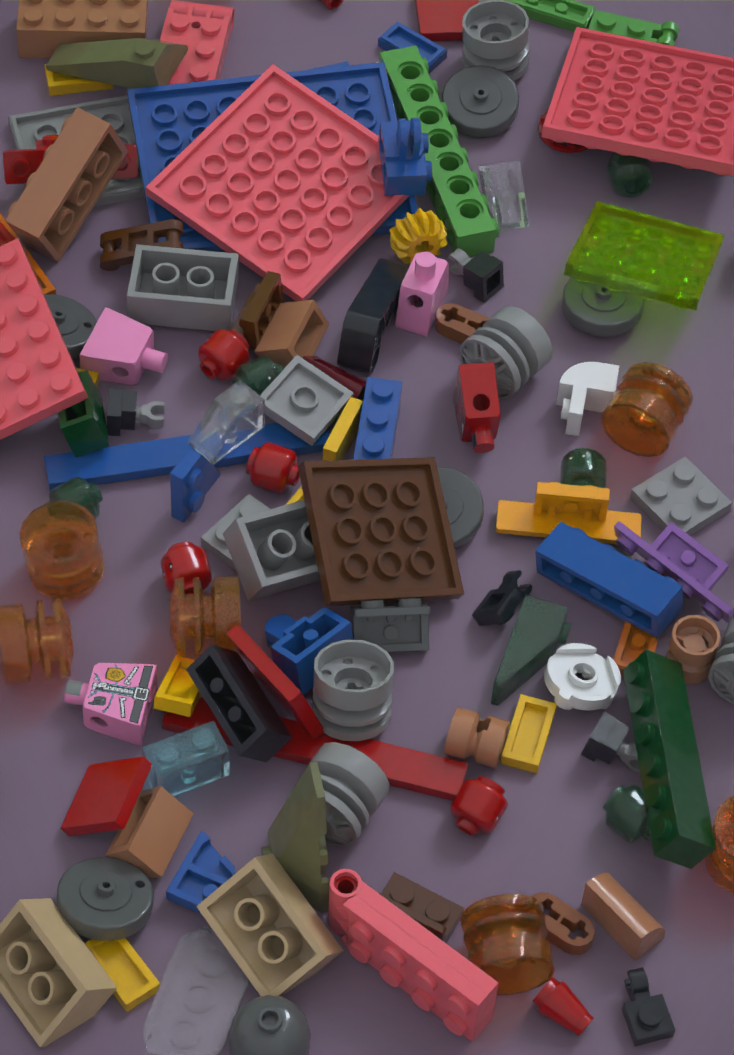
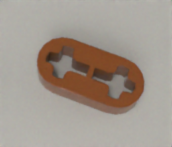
(462, 326)
(564, 920)

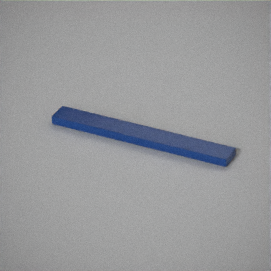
(161, 457)

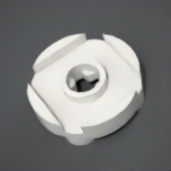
(577, 693)

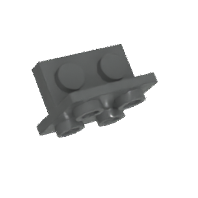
(392, 626)

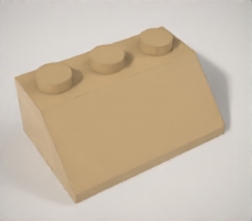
(269, 927)
(48, 971)

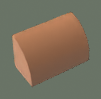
(293, 331)
(151, 832)
(621, 915)

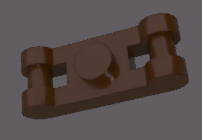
(142, 235)

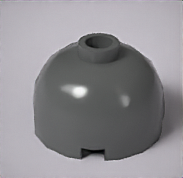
(269, 1028)

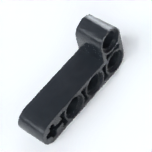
(370, 316)

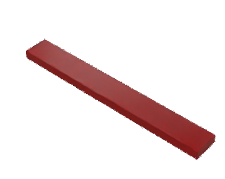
(401, 765)

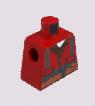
(477, 405)

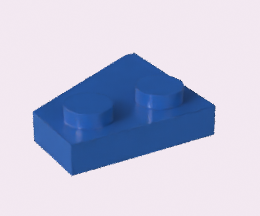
(190, 483)
(199, 874)

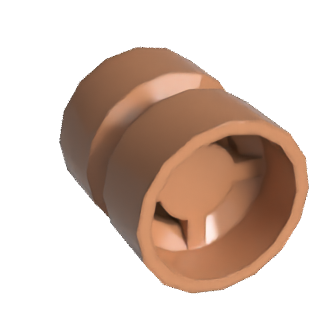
(694, 645)
(476, 737)

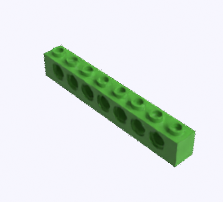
(453, 184)

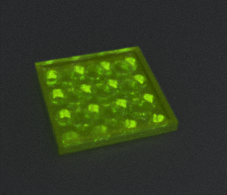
(644, 256)

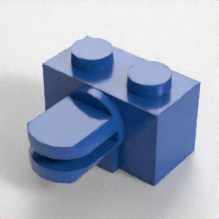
(403, 157)
(298, 642)

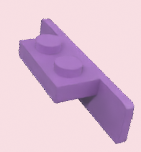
(683, 560)

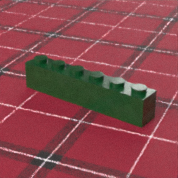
(668, 760)

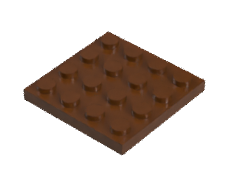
(380, 530)

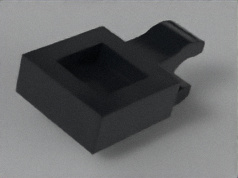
(500, 603)
(645, 1014)

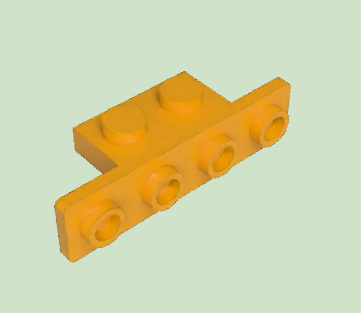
(572, 504)

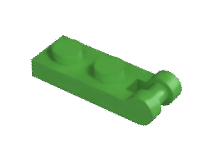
(634, 28)

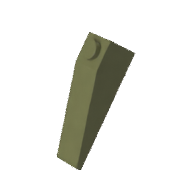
(120, 62)
(299, 838)

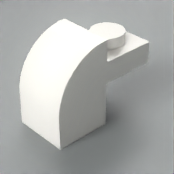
(585, 388)

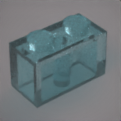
(188, 759)

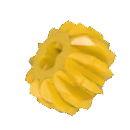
(417, 234)

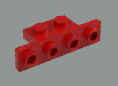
(22, 163)

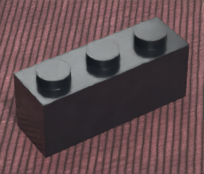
(238, 703)

